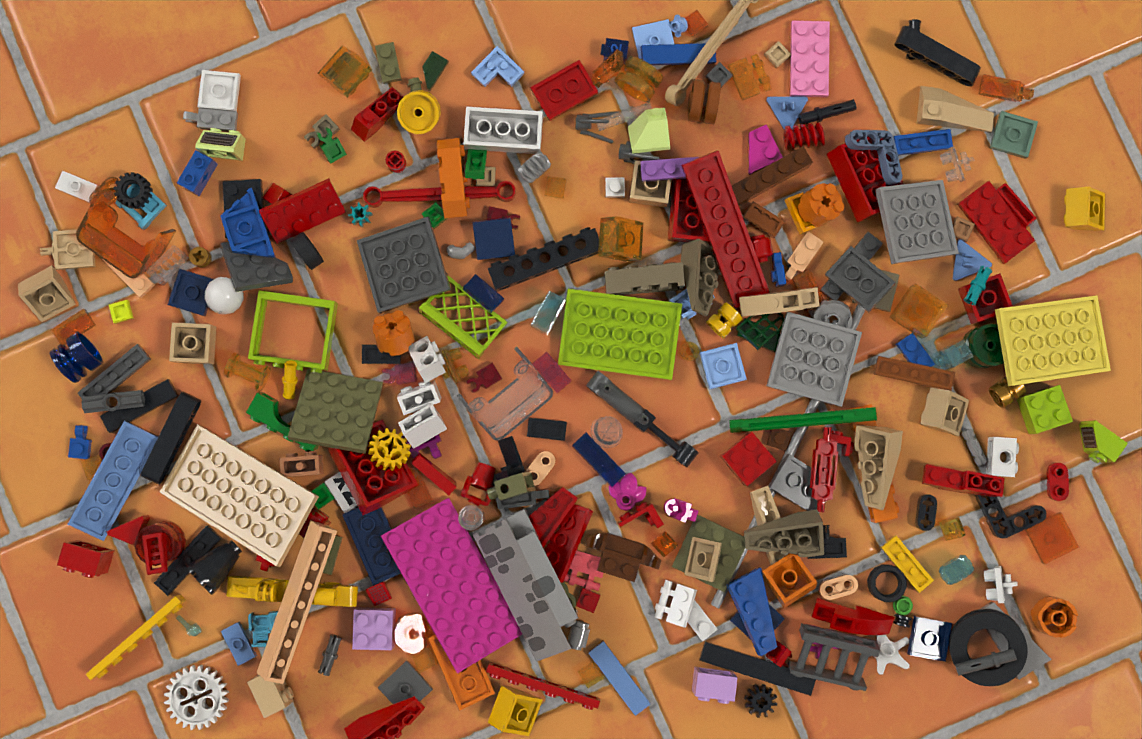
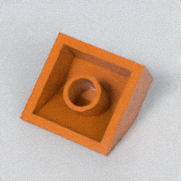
(789, 579)

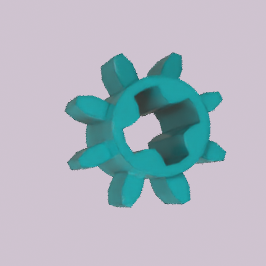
(359, 208)

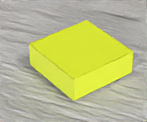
(121, 311)

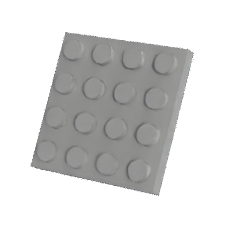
(916, 221)
(814, 359)

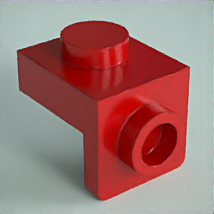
(843, 440)

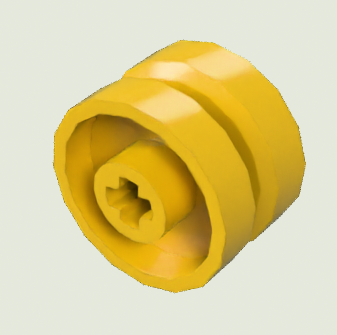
(426, 103)

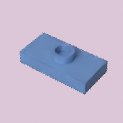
(238, 643)

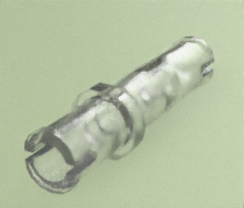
(624, 116)

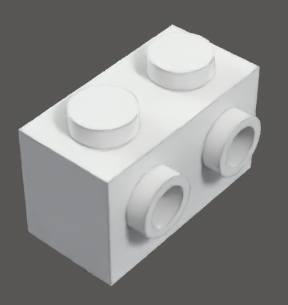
(418, 397)
(425, 426)

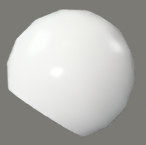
(222, 297)

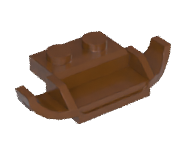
(621, 556)

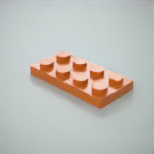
(466, 686)

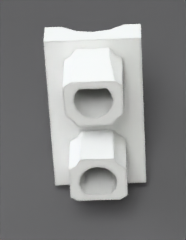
(997, 593)

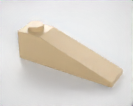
(944, 109)
(878, 458)

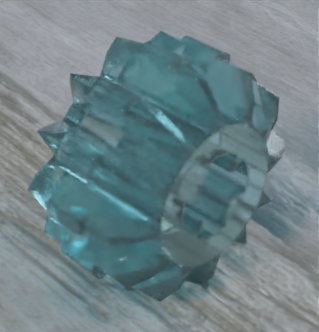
(956, 569)

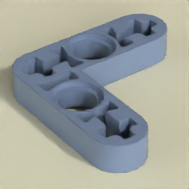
(890, 170)

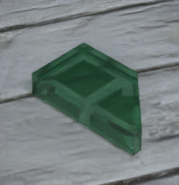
(433, 69)

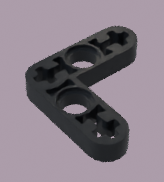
(1008, 522)

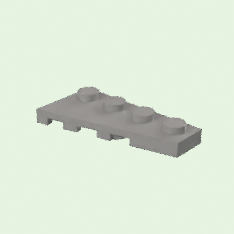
(1036, 656)

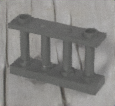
(831, 639)

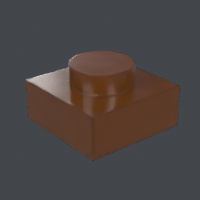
(779, 439)

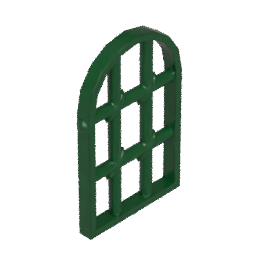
(761, 332)

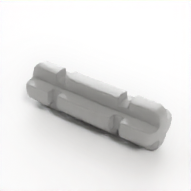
(974, 447)

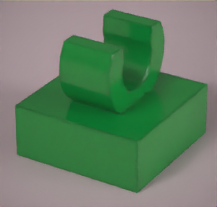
(435, 214)

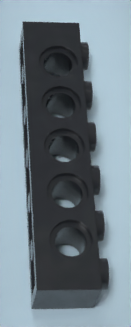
(539, 268)

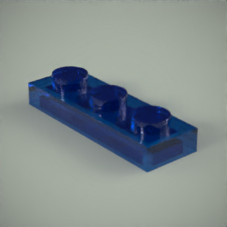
(598, 459)

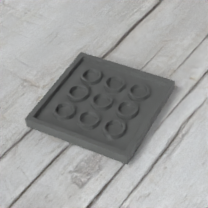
(403, 265)

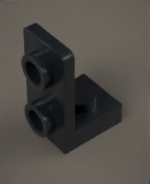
(512, 459)

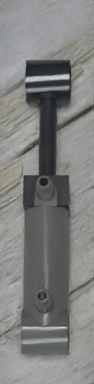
(638, 415)

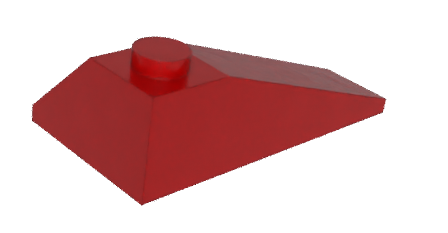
(386, 722)

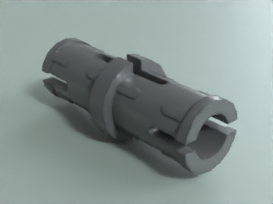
(330, 655)

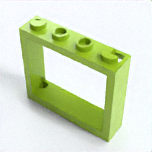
(263, 297)

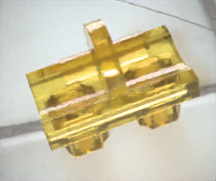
(457, 373)

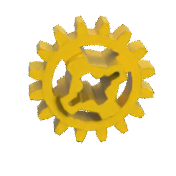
(380, 447)

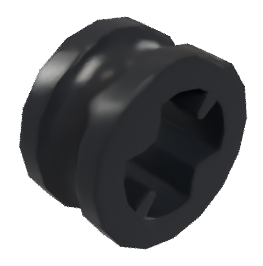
(902, 620)

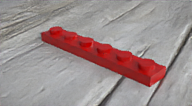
(551, 689)

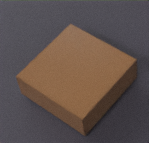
(962, 228)

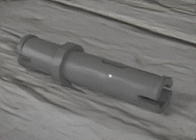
(988, 661)

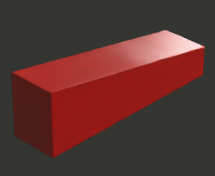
(1017, 206)
(434, 473)

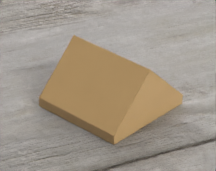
(703, 559)

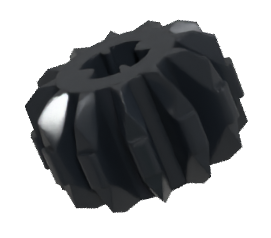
(757, 694)

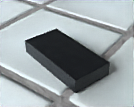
(546, 429)

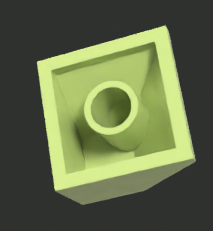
(649, 131)

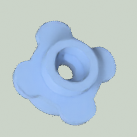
(678, 25)

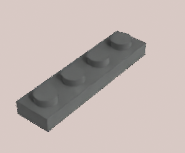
(867, 247)
(117, 372)

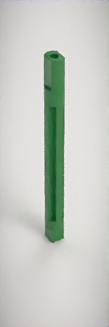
(803, 420)

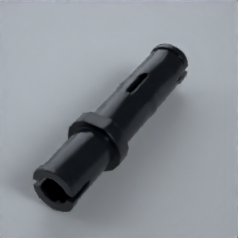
(819, 114)

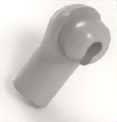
(460, 253)

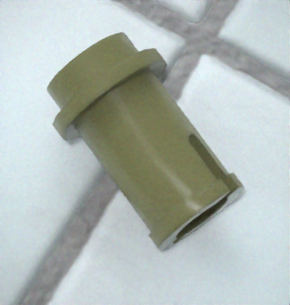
(414, 84)

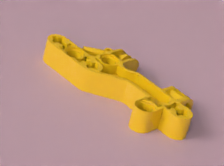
(274, 589)

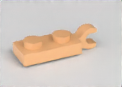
(803, 255)

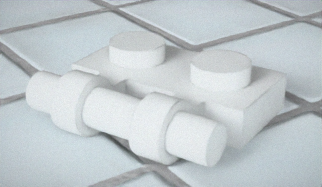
(680, 606)

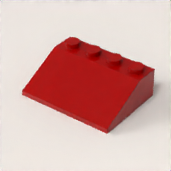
(859, 177)
(371, 484)

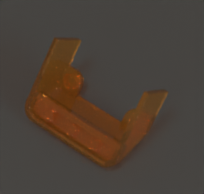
(102, 237)

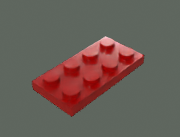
(302, 211)
(996, 222)

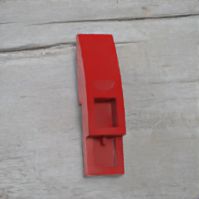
(963, 481)
(855, 621)

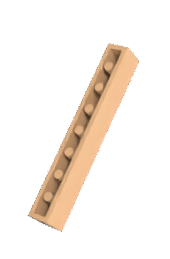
(296, 602)

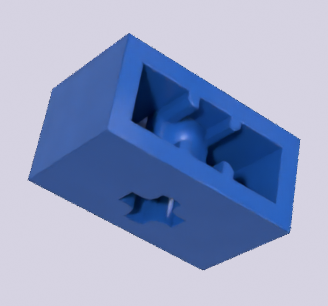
(197, 173)

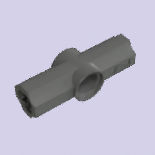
(101, 402)

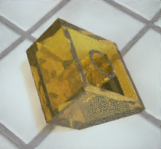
(345, 71)

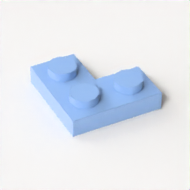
(497, 64)

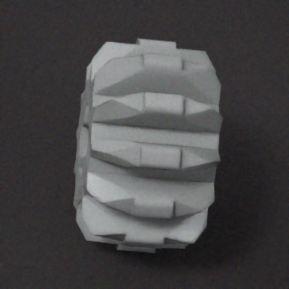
(534, 167)

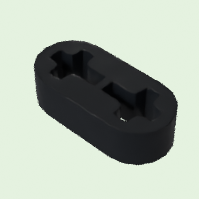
(921, 510)

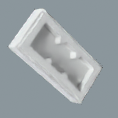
(75, 186)

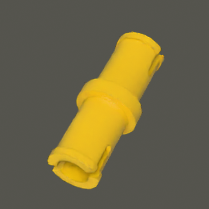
(289, 379)

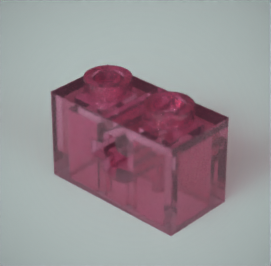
(552, 372)

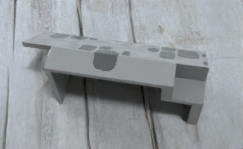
(528, 583)

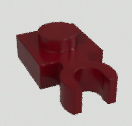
(496, 213)
(487, 376)

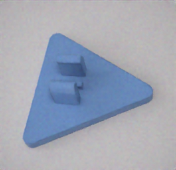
(787, 108)
(967, 261)

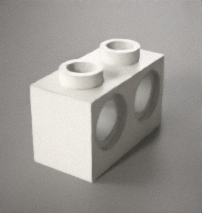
(426, 359)

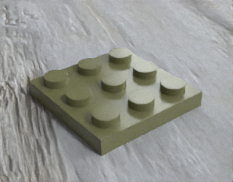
(730, 555)

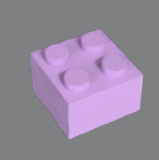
(373, 628)
(714, 684)

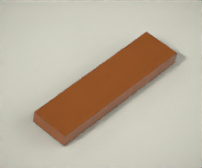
(914, 373)

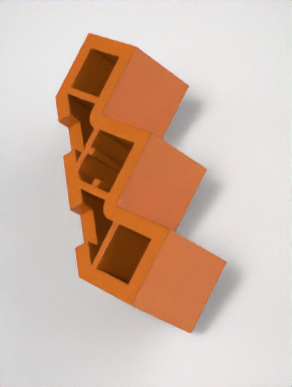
(452, 178)

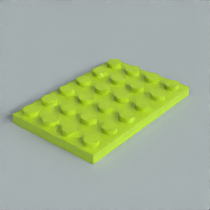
(620, 334)

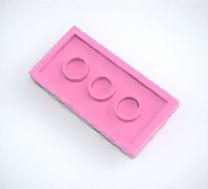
(809, 59)

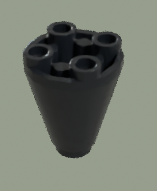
(214, 566)

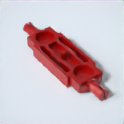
(826, 469)

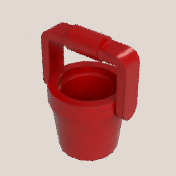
(482, 479)

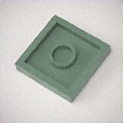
(1013, 134)

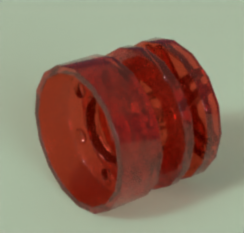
(175, 540)

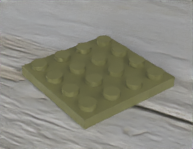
(336, 411)

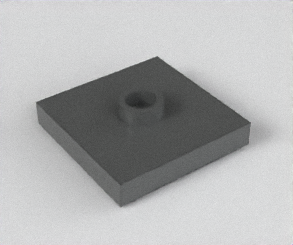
(404, 684)

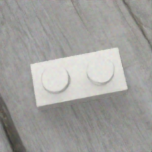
(700, 622)

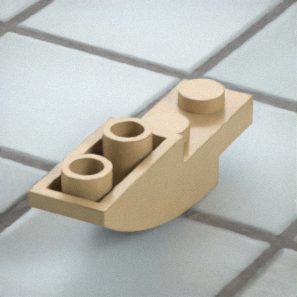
(779, 302)

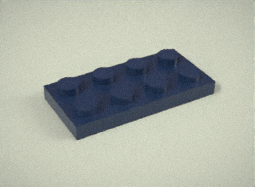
(366, 535)

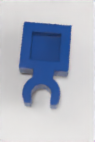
(778, 272)

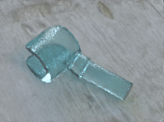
(192, 630)

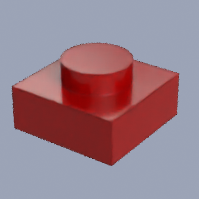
(588, 600)

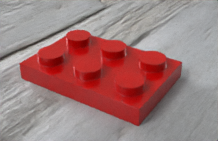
(564, 90)

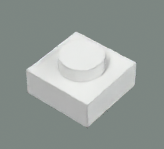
(615, 187)

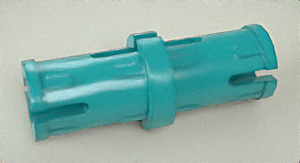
(978, 285)

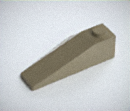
(700, 274)
(793, 534)

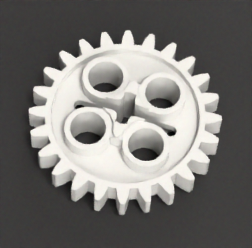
(203, 712)

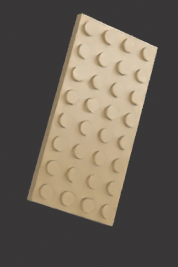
(239, 495)

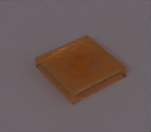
(1052, 538)

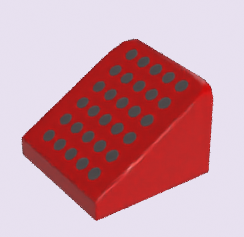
(379, 593)

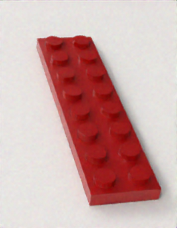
(725, 227)

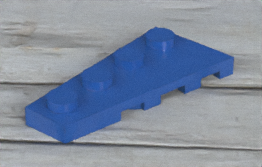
(753, 607)

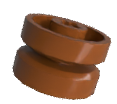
(702, 101)

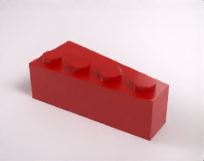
(684, 218)

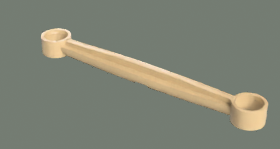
(677, 93)

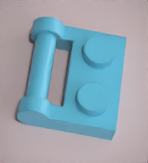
(152, 209)

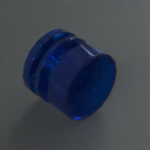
(73, 360)

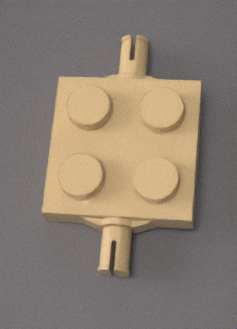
(69, 252)

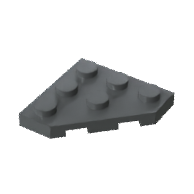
(255, 271)

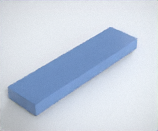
(619, 678)

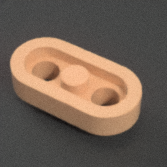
(541, 469)
(837, 587)

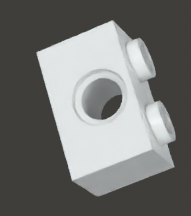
(995, 447)

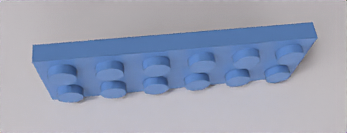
(113, 481)

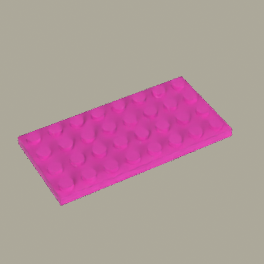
(452, 585)

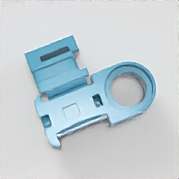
(262, 626)

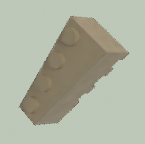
(644, 279)

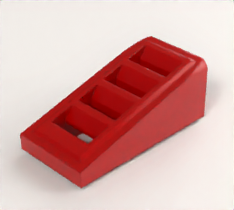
(162, 545)

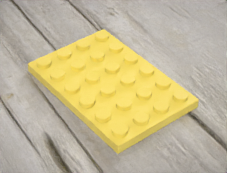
(1052, 340)

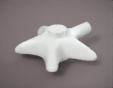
(889, 653)

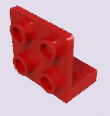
(652, 516)

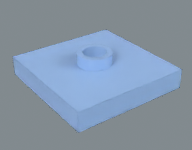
(652, 34)
(722, 366)

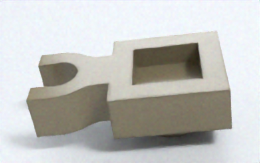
(320, 127)

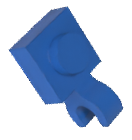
(80, 446)

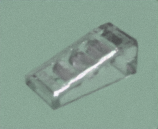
(163, 260)

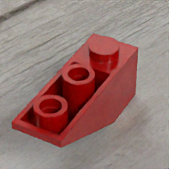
(376, 114)

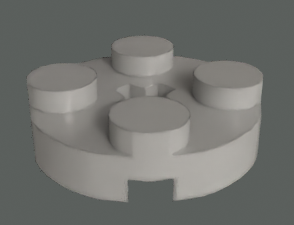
(836, 309)

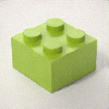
(1044, 409)

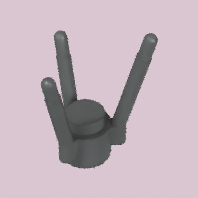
(585, 121)
(626, 153)

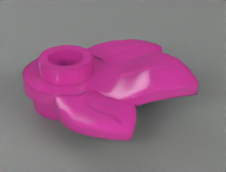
(627, 489)

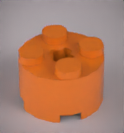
(820, 204)
(393, 333)
(1065, 620)

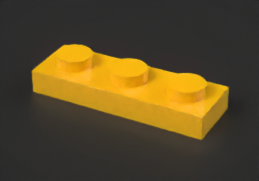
(907, 563)

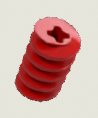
(803, 135)

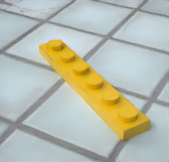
(131, 642)

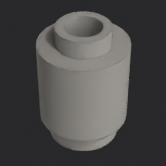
(578, 635)

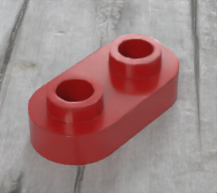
(1055, 481)

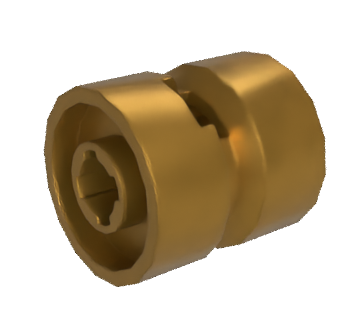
(1004, 394)

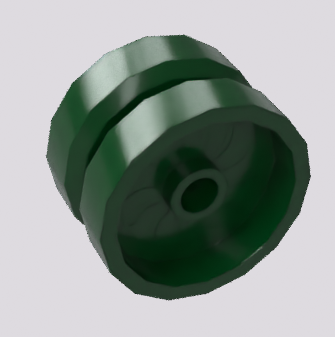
(985, 346)

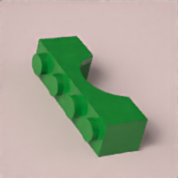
(265, 410)

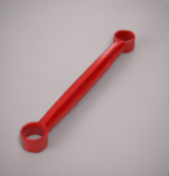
(434, 194)

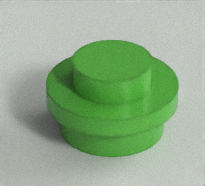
(903, 605)

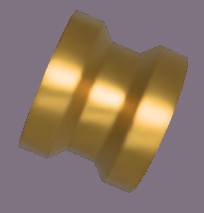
(202, 260)

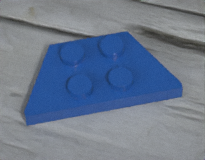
(246, 228)

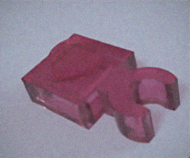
(403, 374)

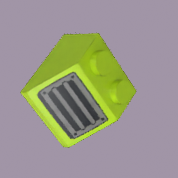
(1100, 442)

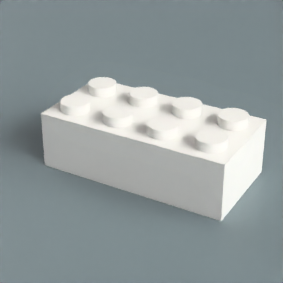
(503, 130)

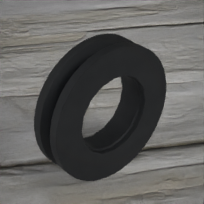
(988, 619)

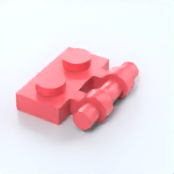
(586, 564)

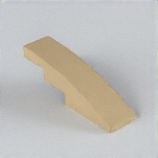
(766, 511)

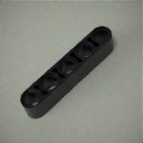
(937, 56)
(171, 438)

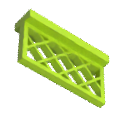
(456, 332)

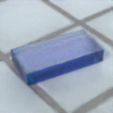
(483, 293)

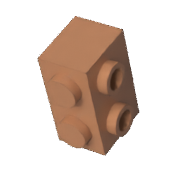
(301, 465)

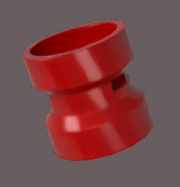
(399, 162)

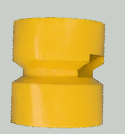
(729, 315)

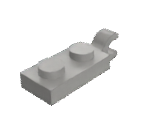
(213, 118)

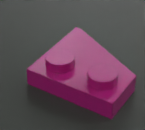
(762, 149)

